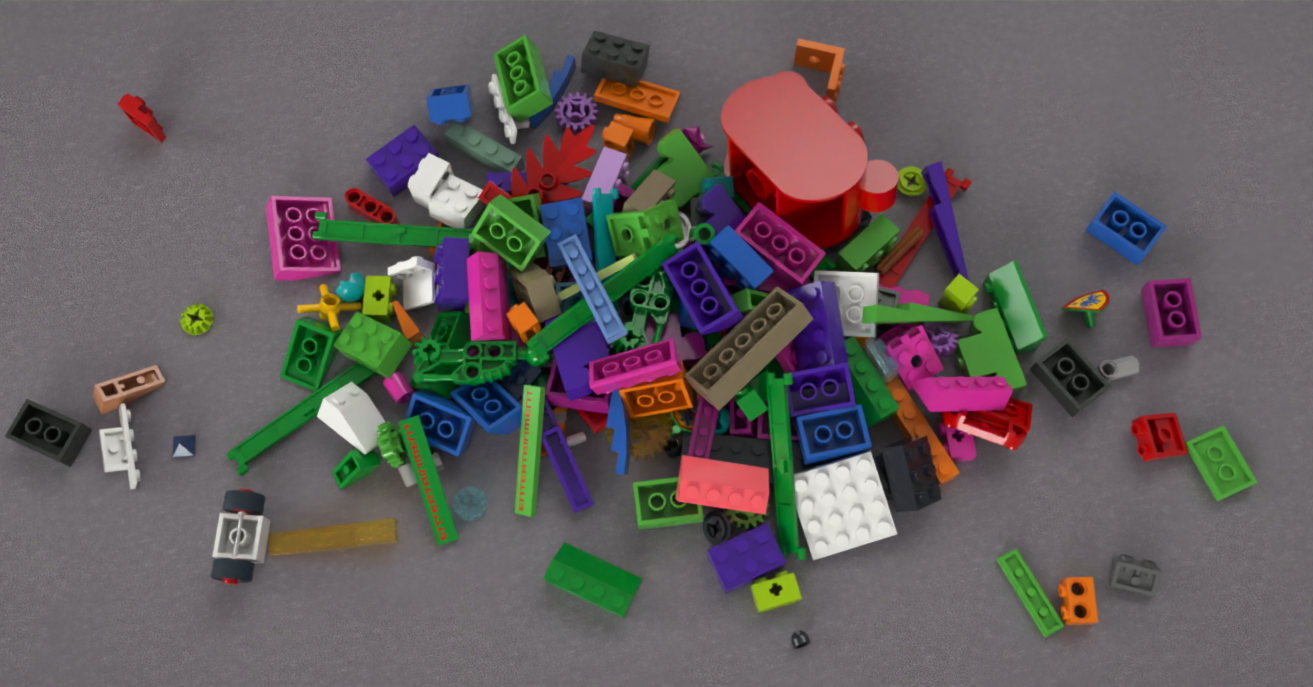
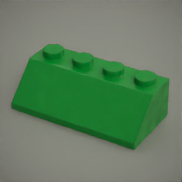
(1016, 307)
(456, 331)
(868, 386)
(593, 580)

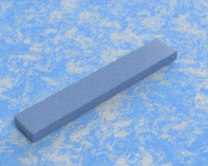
(592, 289)

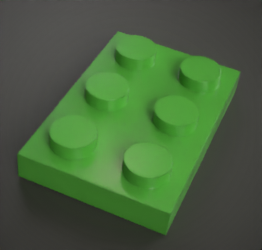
(1220, 463)

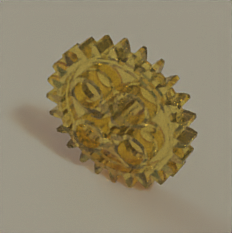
(657, 436)

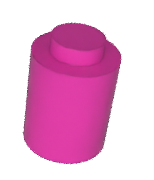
(398, 388)

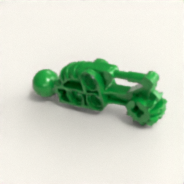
(655, 293)
(489, 367)

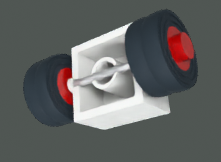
(240, 537)

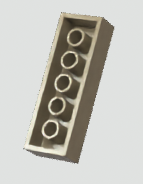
(748, 347)

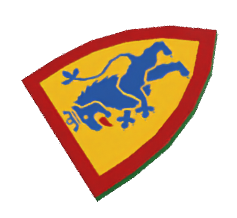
(1090, 304)
(683, 420)

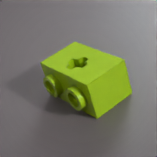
(374, 289)
(959, 295)
(766, 601)

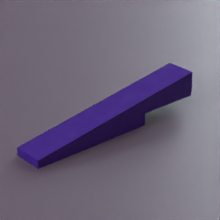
(943, 217)
(564, 462)

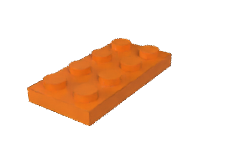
(645, 99)

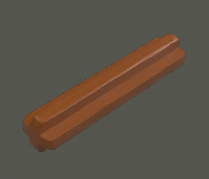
(899, 250)

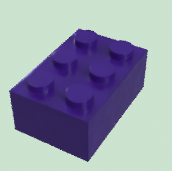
(400, 159)
(451, 274)
(746, 558)

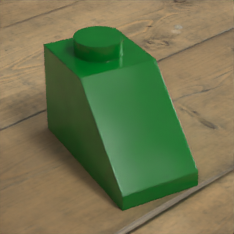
(355, 467)

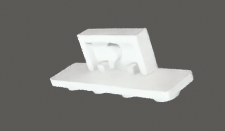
(510, 123)
(117, 448)

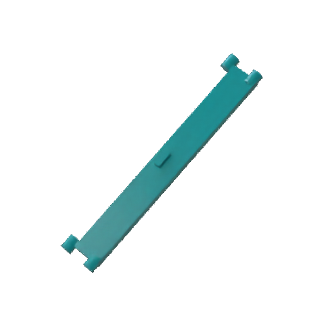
(603, 244)

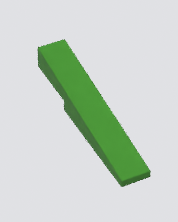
(911, 314)

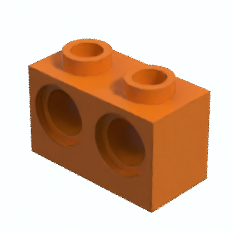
(619, 138)
(523, 322)
(1085, 601)

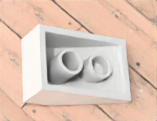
(352, 416)

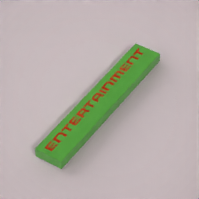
(530, 450)

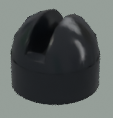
(677, 448)
(801, 640)

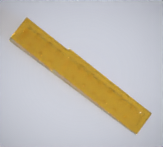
(334, 537)

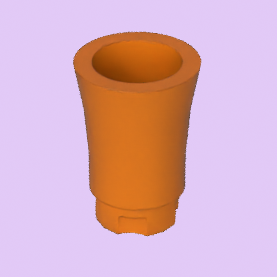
(643, 128)

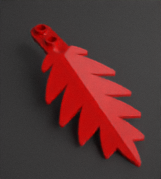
(558, 168)

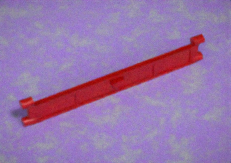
(923, 221)

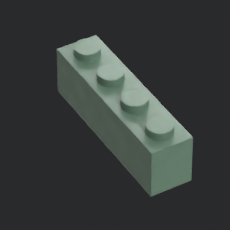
(483, 148)

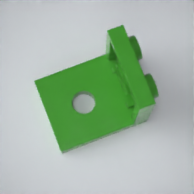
(645, 228)

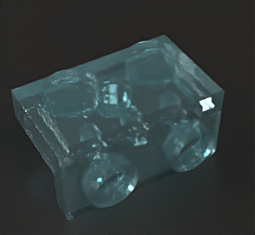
(881, 361)

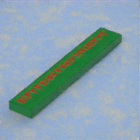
(428, 480)

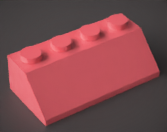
(723, 484)

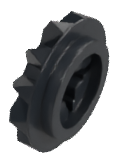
(711, 531)

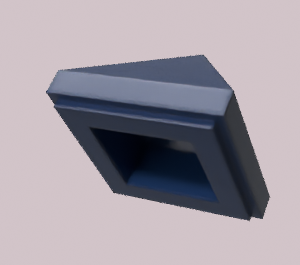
(184, 446)

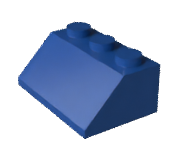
(490, 406)

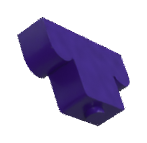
(720, 210)
(574, 357)

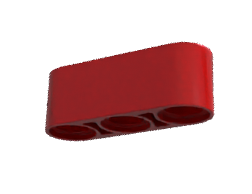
(367, 202)

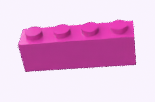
(780, 246)
(488, 297)
(634, 366)
(963, 393)

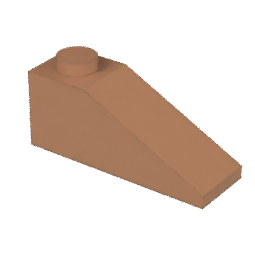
(126, 388)

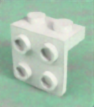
(417, 281)

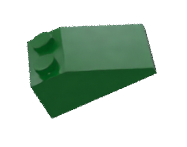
(310, 353)

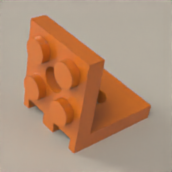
(822, 58)

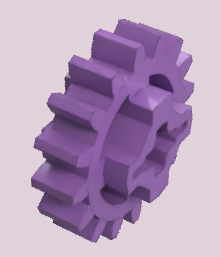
(580, 107)
(941, 338)

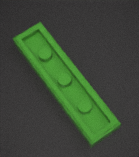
(1030, 592)

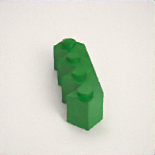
(754, 393)

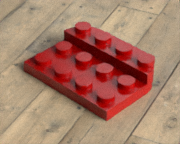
(1002, 427)

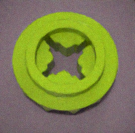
(909, 173)
(196, 327)

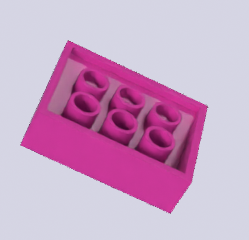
(291, 241)

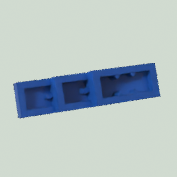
(557, 87)
(619, 421)

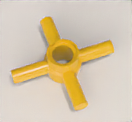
(329, 307)

